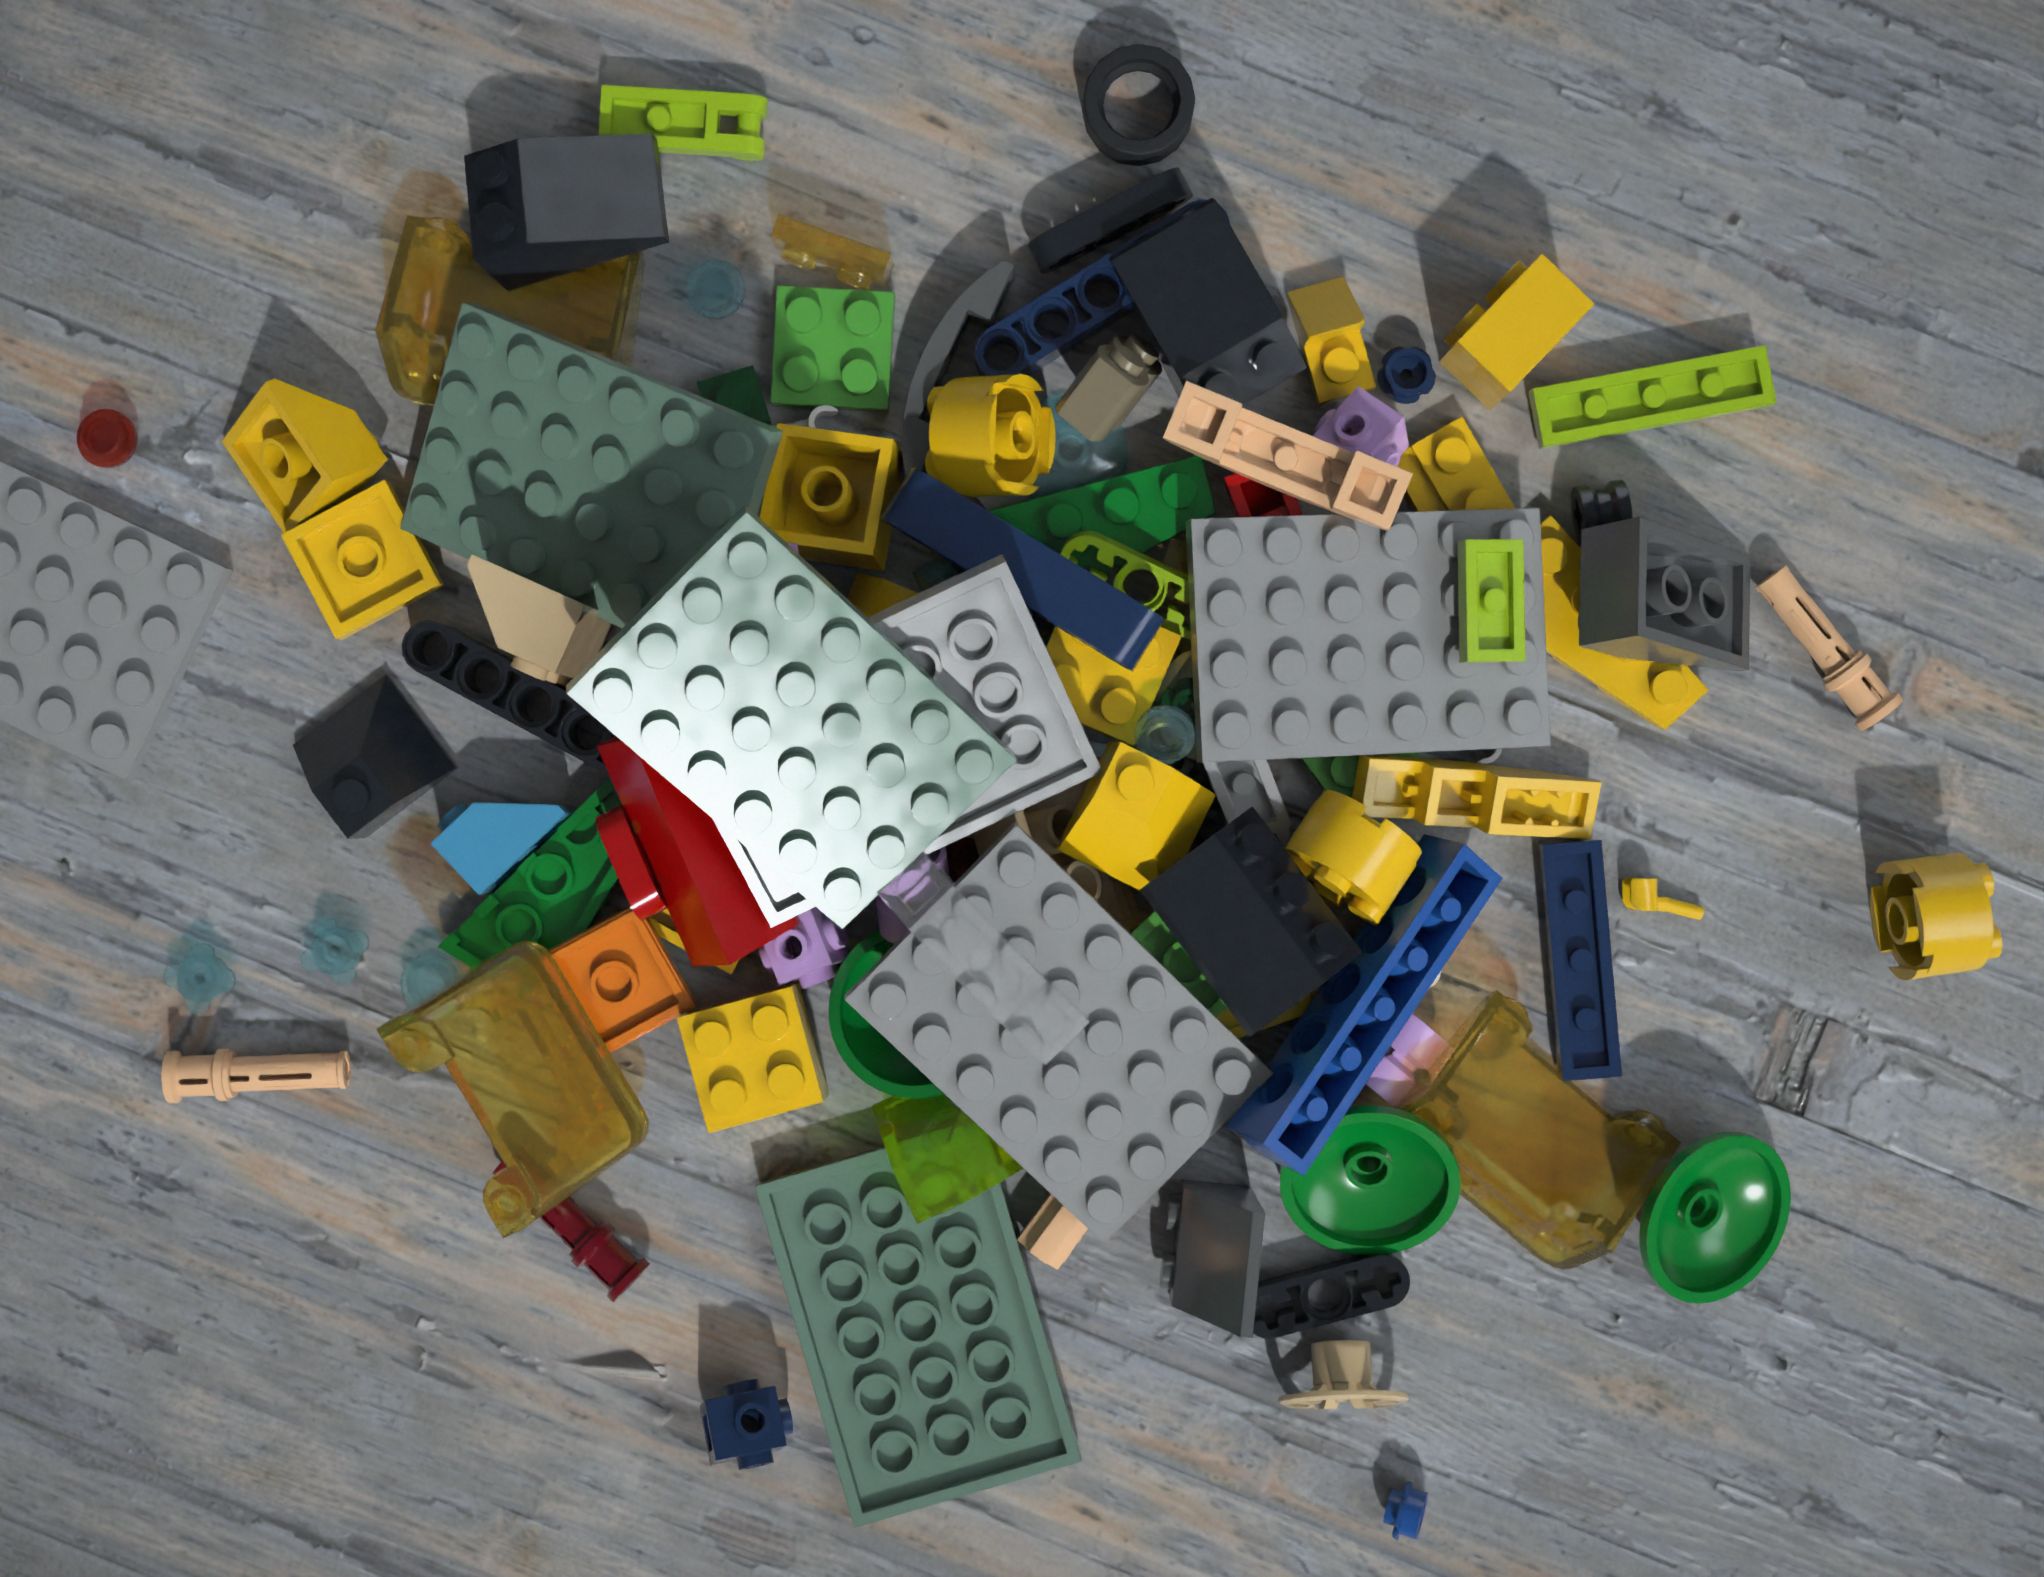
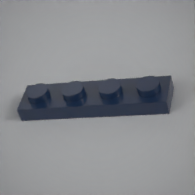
(1580, 960)

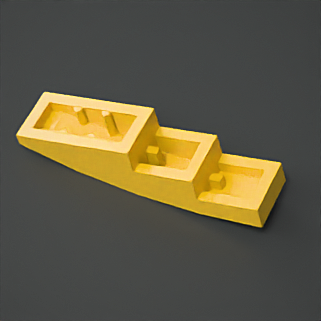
(1477, 796)

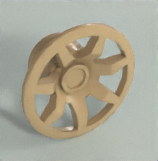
(1342, 1374)

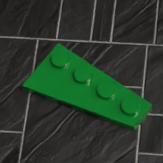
(1131, 509)
(551, 892)

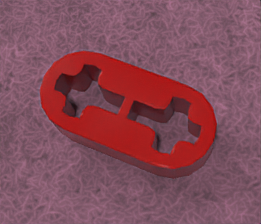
(630, 863)

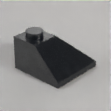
(372, 759)

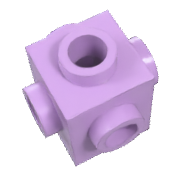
(1365, 426)
(806, 950)

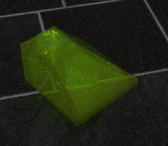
(939, 1153)

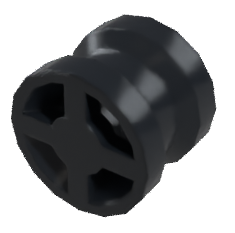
(1600, 505)

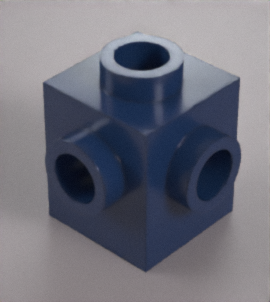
(729, 1440)

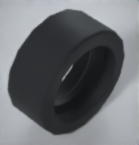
(1148, 60)

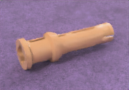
(1844, 669)
(227, 1074)

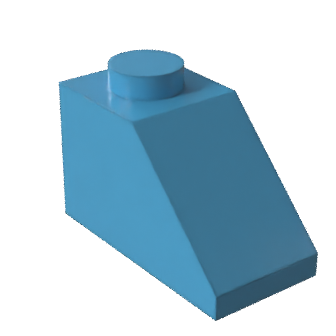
(495, 838)

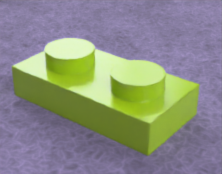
(1491, 600)

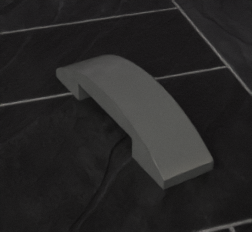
(977, 304)

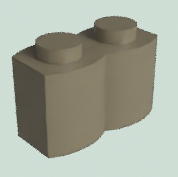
(1110, 386)

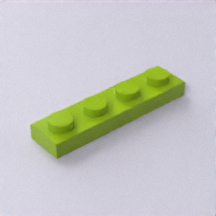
(1652, 397)

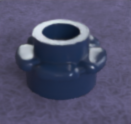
(1419, 365)

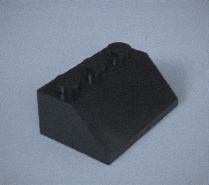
(1251, 921)

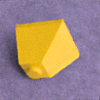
(301, 452)
(1135, 817)

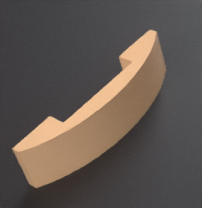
(1286, 458)

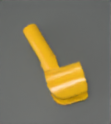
(1643, 896)

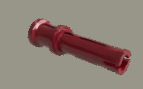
(593, 1246)

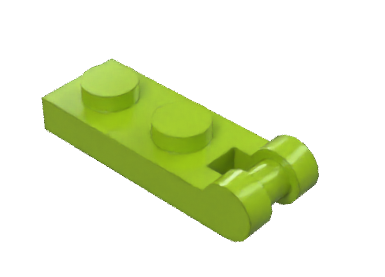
(686, 119)

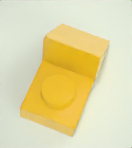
(1331, 339)

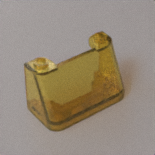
(438, 273)
(528, 1074)
(1536, 1146)

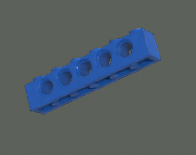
(1364, 1006)

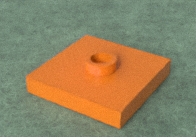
(623, 977)

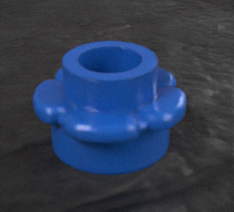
(1406, 1511)

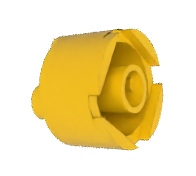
(989, 435)
(1352, 856)
(1935, 915)

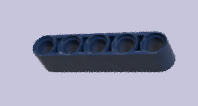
(1068, 301)
(1047, 581)

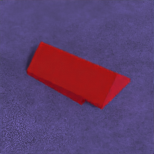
(689, 863)

